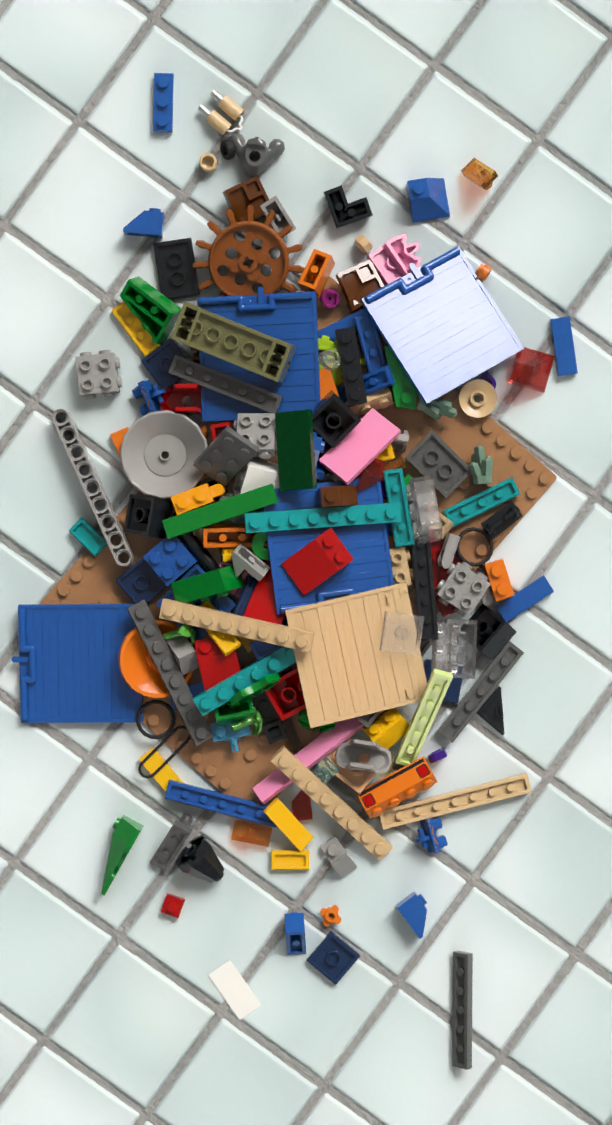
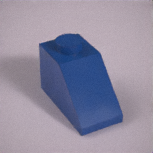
(147, 224)
(414, 912)
(295, 933)

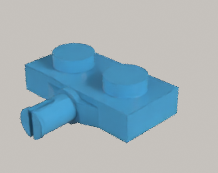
(224, 733)

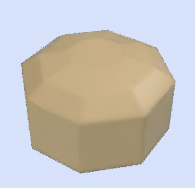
(208, 162)
(363, 244)

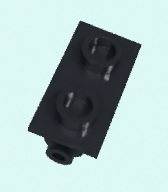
(502, 519)

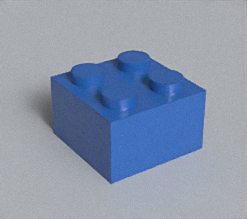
(170, 559)

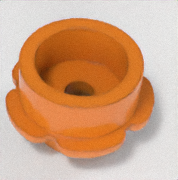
(483, 271)

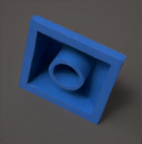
(427, 199)

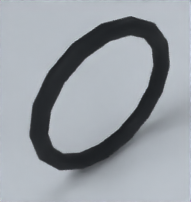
(490, 544)
(150, 703)

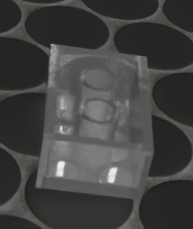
(424, 509)
(455, 648)

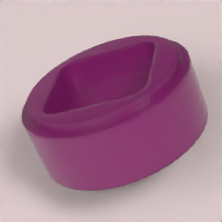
(329, 298)

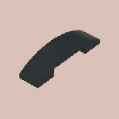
(271, 721)

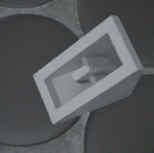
(281, 217)
(183, 653)

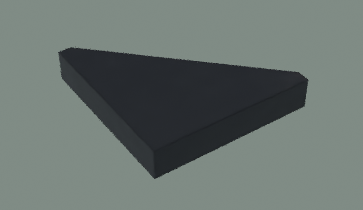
(493, 711)

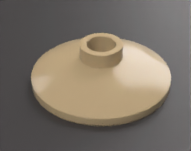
(485, 391)

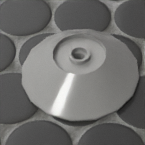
(143, 452)

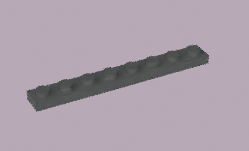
(169, 672)

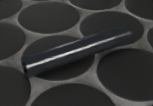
(197, 550)

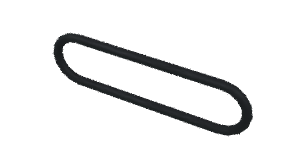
(140, 765)

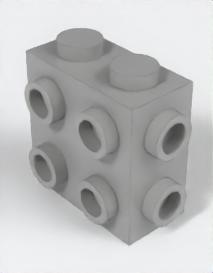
(98, 374)
(260, 430)
(462, 588)

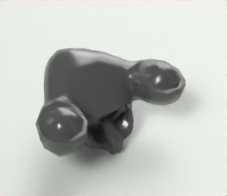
(255, 155)

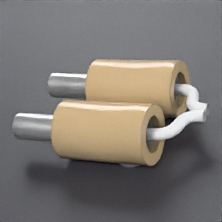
(229, 107)

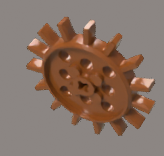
(253, 230)

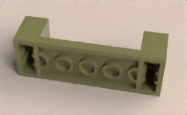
(233, 342)

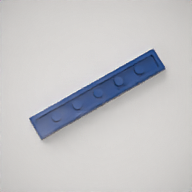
(217, 802)

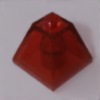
(531, 369)

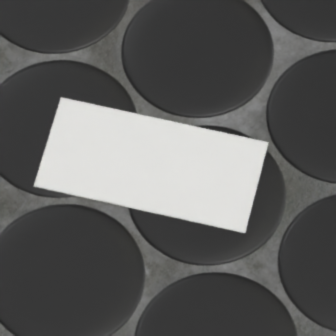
(234, 989)

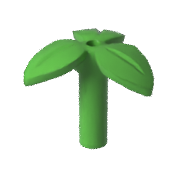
(185, 631)
(255, 719)

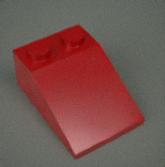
(317, 561)
(214, 664)
(287, 694)

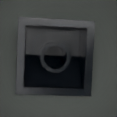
(333, 419)
(146, 516)
(492, 632)

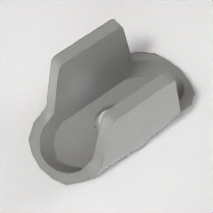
(348, 755)

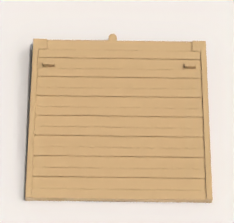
(346, 668)

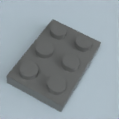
(225, 456)
(437, 459)

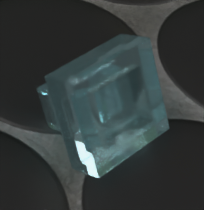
(325, 770)

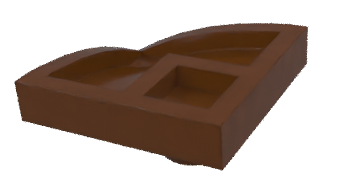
(244, 194)
(358, 283)

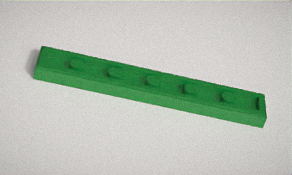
(220, 511)

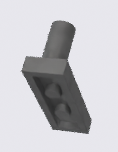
(172, 843)

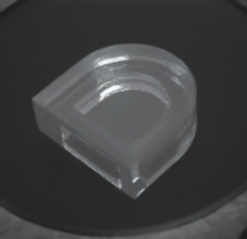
(329, 359)

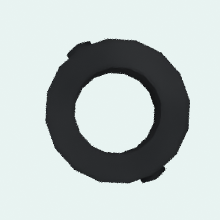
(227, 149)

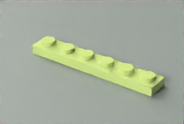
(423, 717)

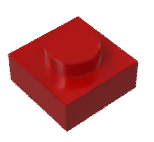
(172, 905)

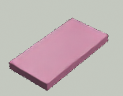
(360, 447)

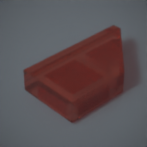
(371, 474)
(302, 806)

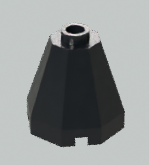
(200, 860)

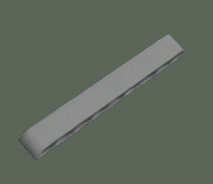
(86, 481)

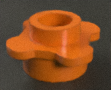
(330, 920)

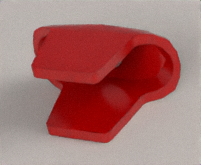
(175, 394)

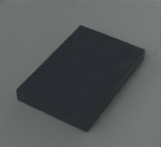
(176, 269)

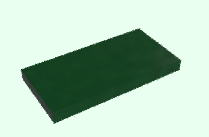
(295, 450)

